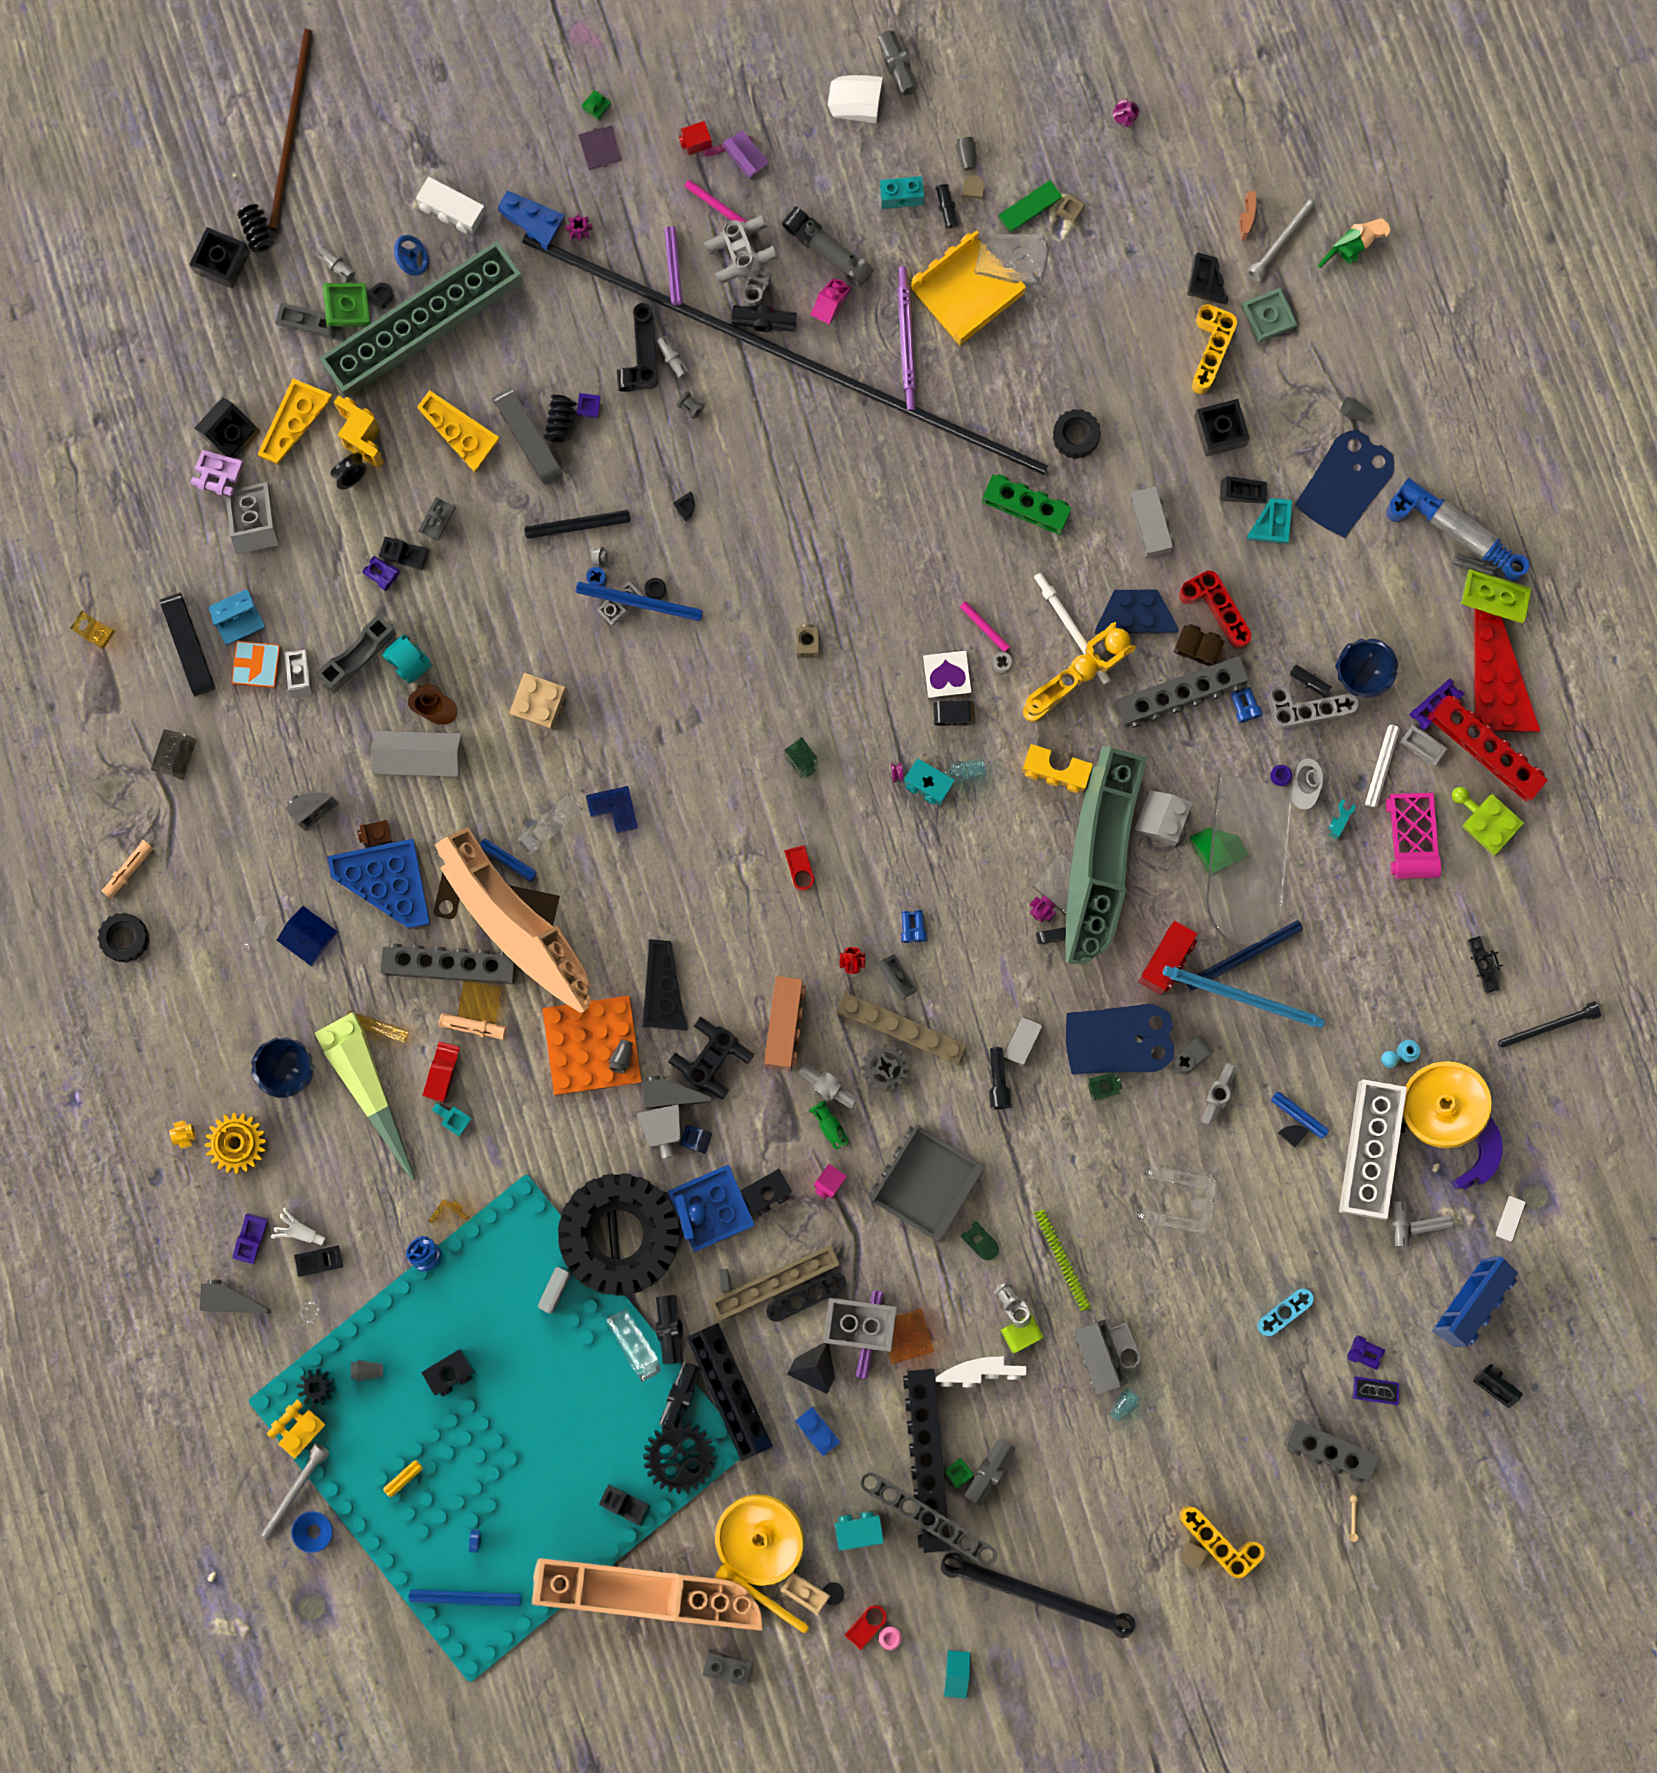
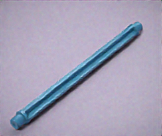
(1243, 996)

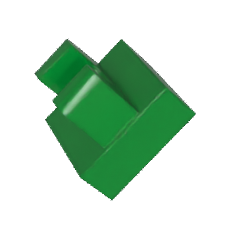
(596, 105)

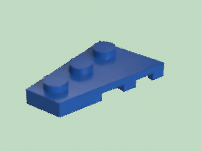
(534, 218)

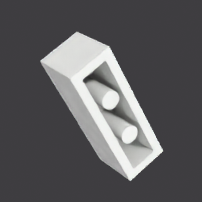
(450, 206)

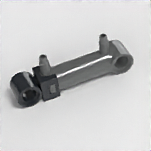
(812, 235)

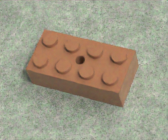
(783, 1023)

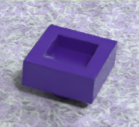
(588, 405)

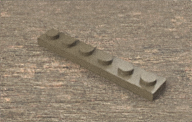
(901, 1028)
(774, 1283)

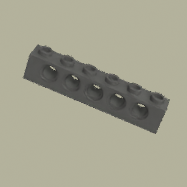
(1232, 669)
(391, 964)

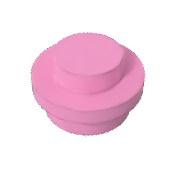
(890, 1638)

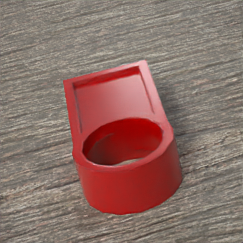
(799, 862)
(863, 1631)

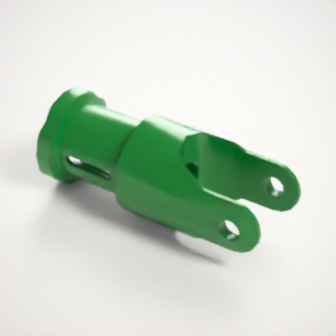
(829, 1125)

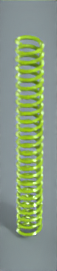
(1062, 1260)

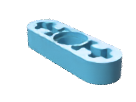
(1276, 1327)

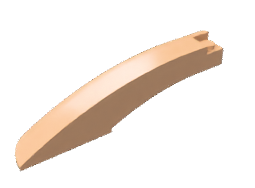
(511, 923)
(644, 1594)

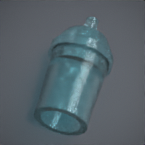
(966, 770)

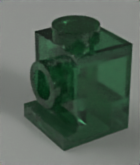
(1095, 1086)

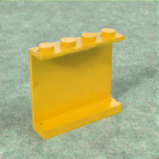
(961, 297)

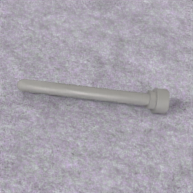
(1257, 270)
(318, 1454)

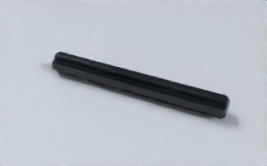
(577, 524)

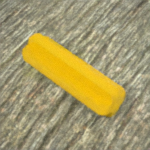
(403, 1478)

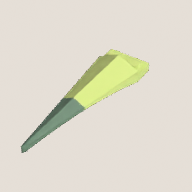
(351, 1057)

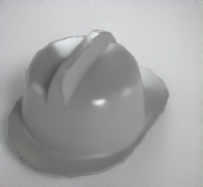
(1308, 783)

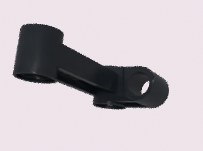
(631, 378)

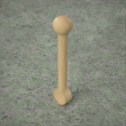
(1353, 1536)

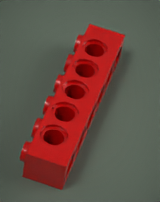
(1442, 718)

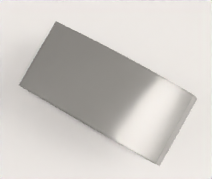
(615, 611)

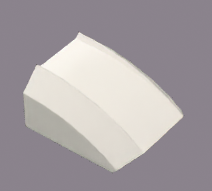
(855, 97)

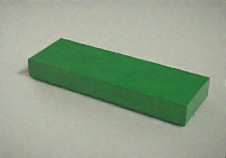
(1030, 206)

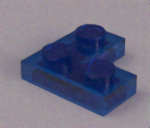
(617, 802)

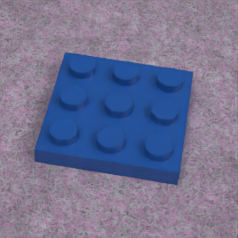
(723, 1206)

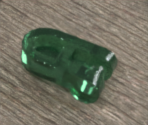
(987, 1248)

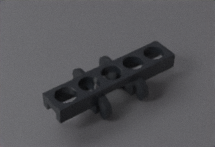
(1484, 955)

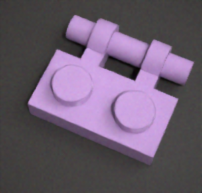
(220, 467)

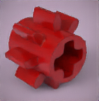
(852, 960)

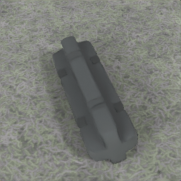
(1470, 563)

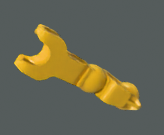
(1081, 669)

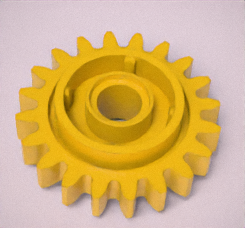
(222, 1139)

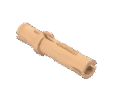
(127, 869)
(472, 1026)

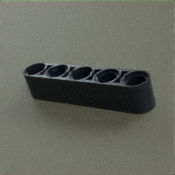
(187, 644)

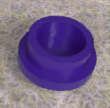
(1281, 775)

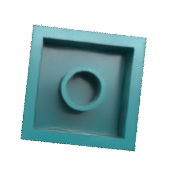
(858, 1531)

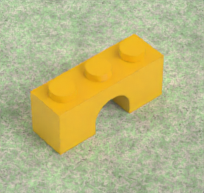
(1073, 777)

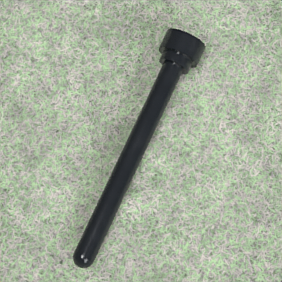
(1591, 1012)

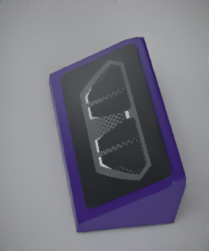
(1375, 1390)

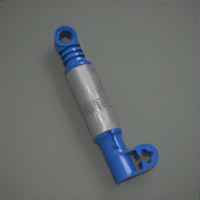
(1458, 525)

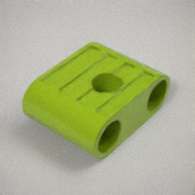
(1019, 1338)

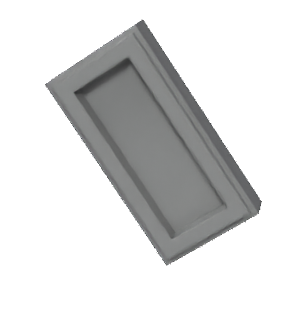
(1423, 745)

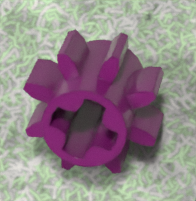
(1125, 112)
(579, 222)
(1042, 909)

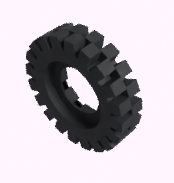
(610, 1194)

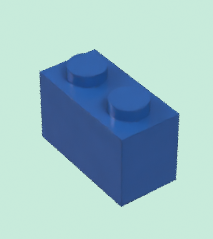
(817, 1431)

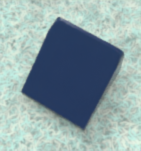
(696, 1139)

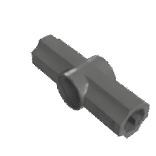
(897, 62)
(989, 1472)

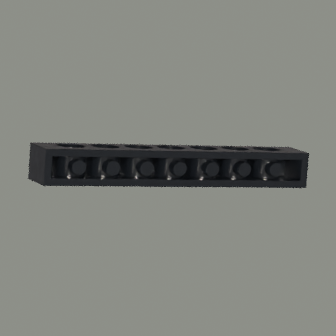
(926, 1378)

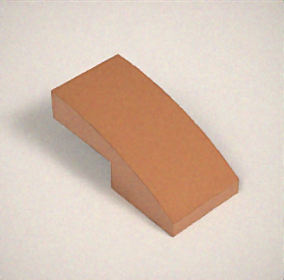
(1246, 219)

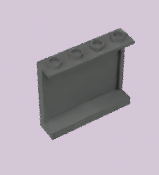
(926, 1183)

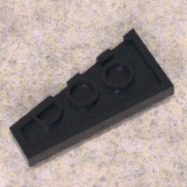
(662, 995)

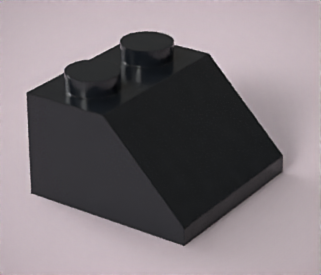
(227, 429)

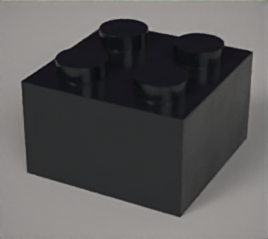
(219, 258)
(1221, 427)

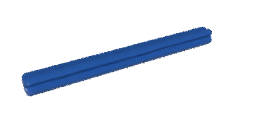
(639, 601)

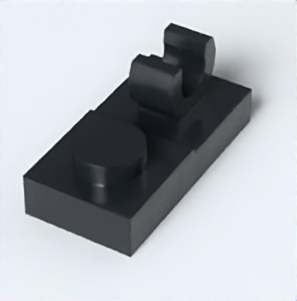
(1497, 1387)

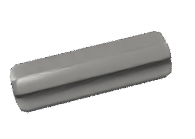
(1431, 1225)

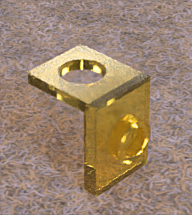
(94, 632)
(454, 1206)

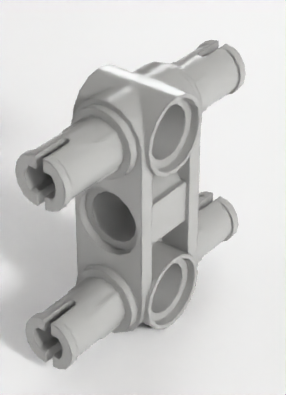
(745, 260)

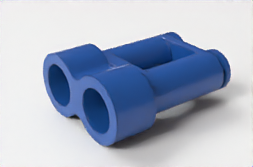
(1247, 713)
(915, 934)

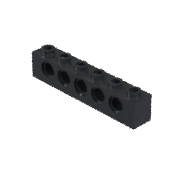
(729, 1392)

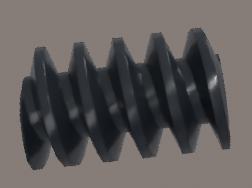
(254, 229)
(559, 419)

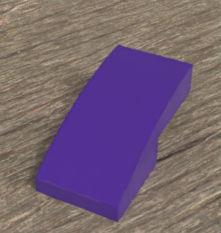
(250, 1238)

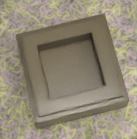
(1070, 208)

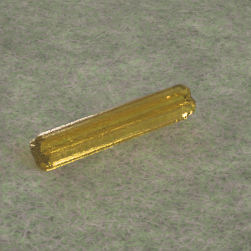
(382, 1028)

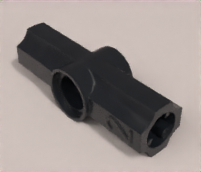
(764, 318)
(669, 1329)
(680, 1394)

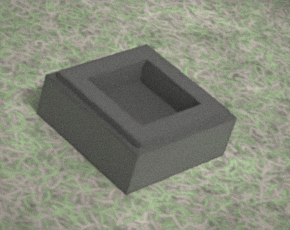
(724, 1280)

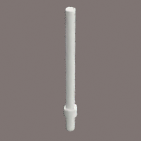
(1050, 594)

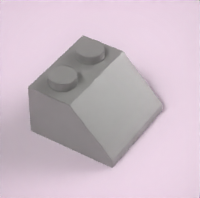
(1163, 817)

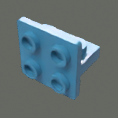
(236, 617)

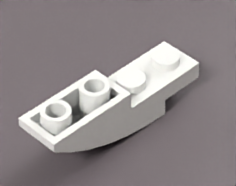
(970, 1372)

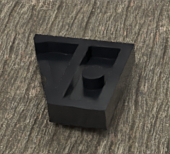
(1206, 279)

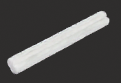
(1382, 766)

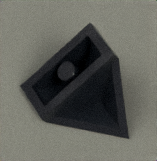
(814, 1368)

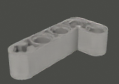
(1313, 707)

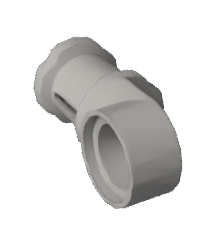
(1012, 1304)

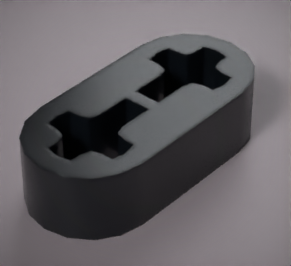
(1050, 936)

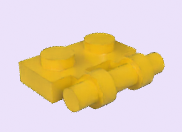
(301, 1434)

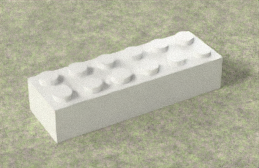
(1372, 1149)

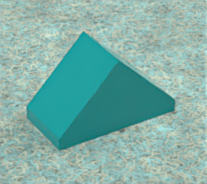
(957, 1674)

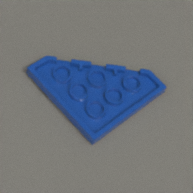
(386, 878)

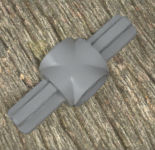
(828, 1086)
(1213, 1104)

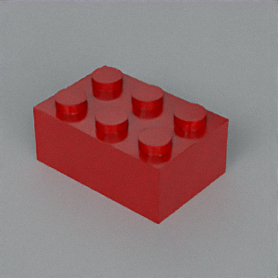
(1170, 952)

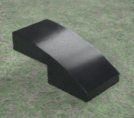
(403, 553)
(318, 1261)
(625, 1505)

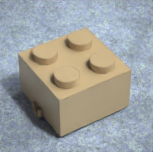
(538, 701)

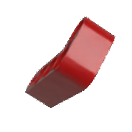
(1219, 611)

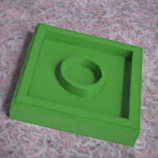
(346, 304)

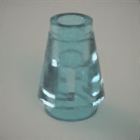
(1125, 1403)

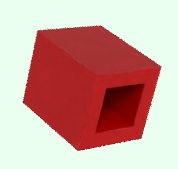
(695, 138)

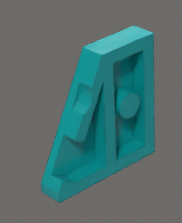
(1273, 522)

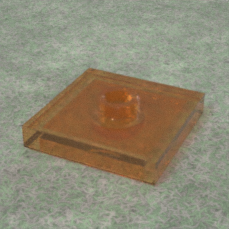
(910, 1337)

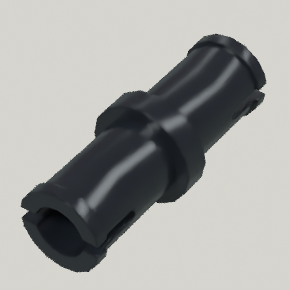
(947, 206)

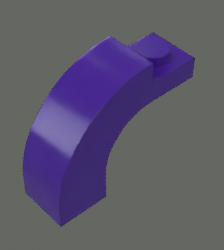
(1488, 1159)

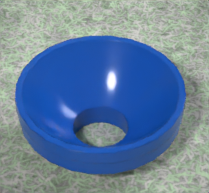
(300, 1532)

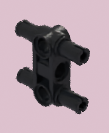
(711, 1058)

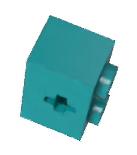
(901, 192)
(923, 772)

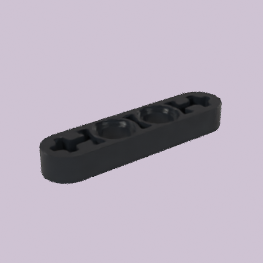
(804, 1293)

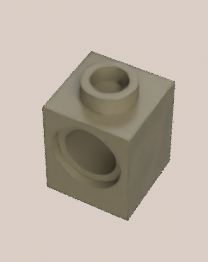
(811, 650)

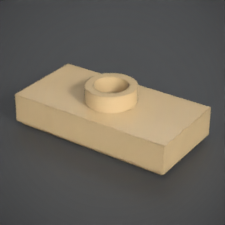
(805, 1593)

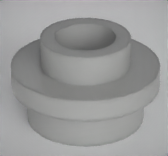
(599, 557)

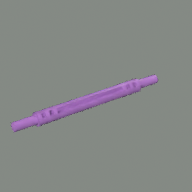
(906, 336)

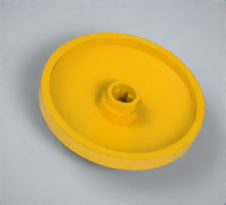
(1447, 1104)
(760, 1539)

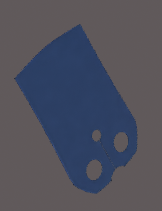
(1338, 492)
(1106, 1040)

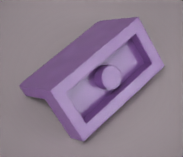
(745, 154)

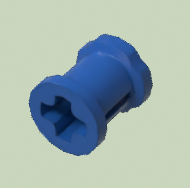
(598, 572)

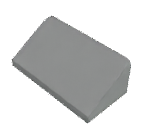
(1022, 1041)
(554, 1290)

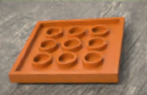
(585, 1042)

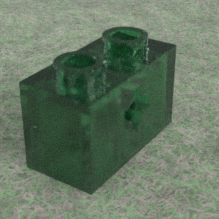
(801, 758)

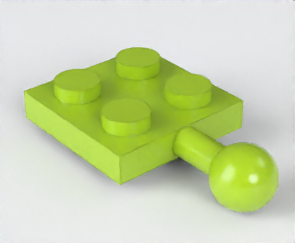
(1490, 823)

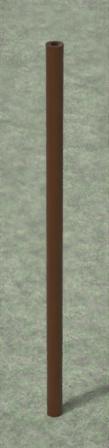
(286, 152)

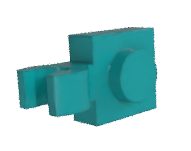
(1338, 824)
(454, 1120)

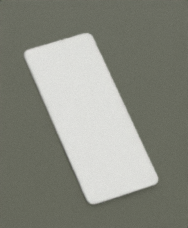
(1510, 1218)

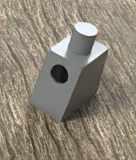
(662, 1128)

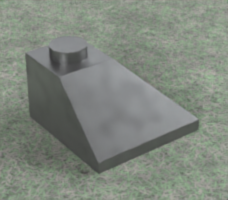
(310, 808)

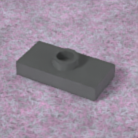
(897, 977)

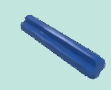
(508, 860)
(1300, 1115)

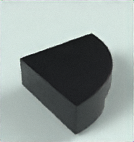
(685, 506)
(1293, 1134)

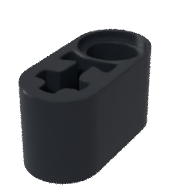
(954, 713)

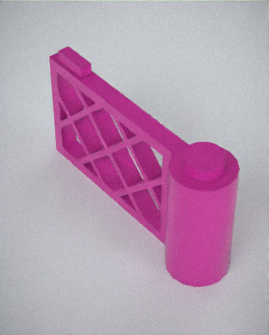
(1414, 864)

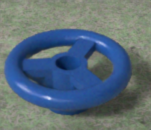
(408, 257)

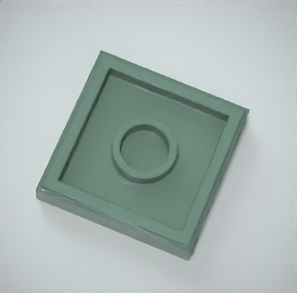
(1269, 315)

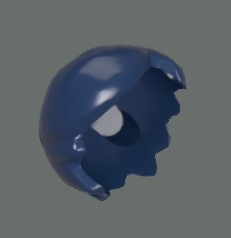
(1367, 667)
(282, 1067)

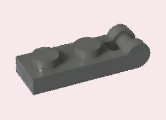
(304, 320)

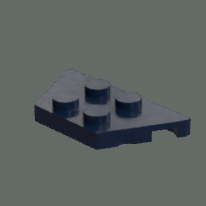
(1137, 613)

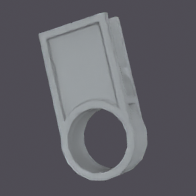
(1123, 1340)

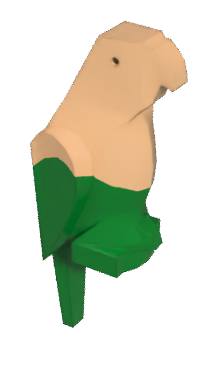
(1357, 240)

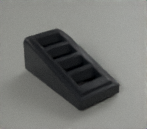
(1231, 494)

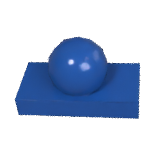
(690, 1215)

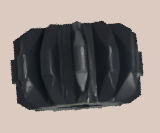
(315, 1379)

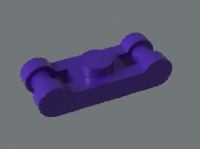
(1433, 700)

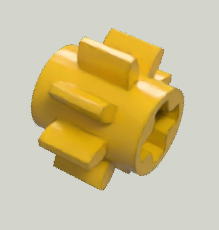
(182, 1134)

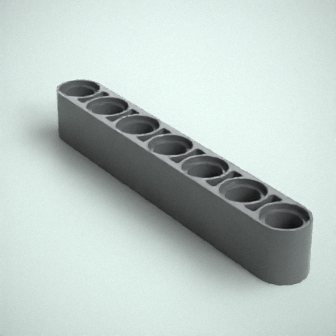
(935, 1528)

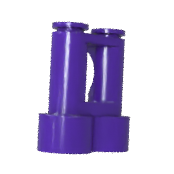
(384, 580)
(1356, 1353)

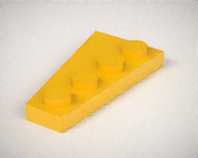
(296, 413)
(460, 431)

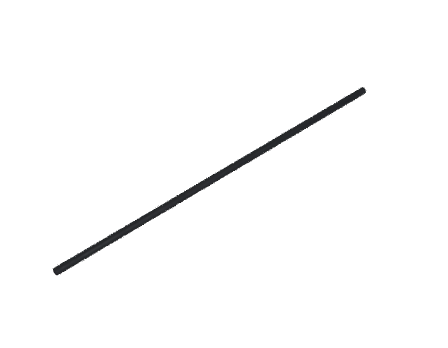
(789, 356)

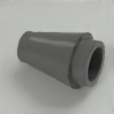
(966, 151)
(1355, 410)
(621, 1057)
(365, 1370)

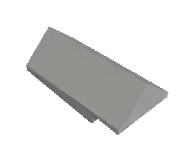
(416, 753)

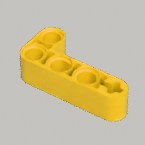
(1212, 352)
(1216, 1539)

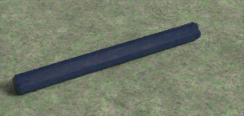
(1250, 952)

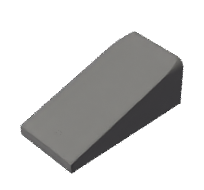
(298, 673)

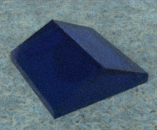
(306, 935)

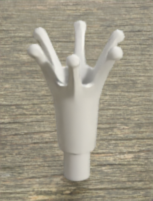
(297, 1230)

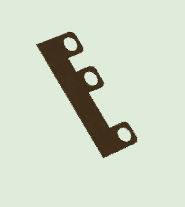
(541, 903)

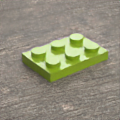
(1496, 596)

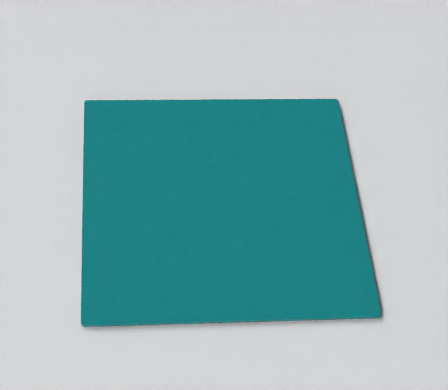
(507, 1452)

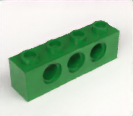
(1013, 506)

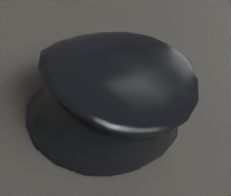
(349, 471)

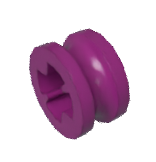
(897, 772)

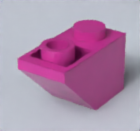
(830, 300)
(829, 1182)

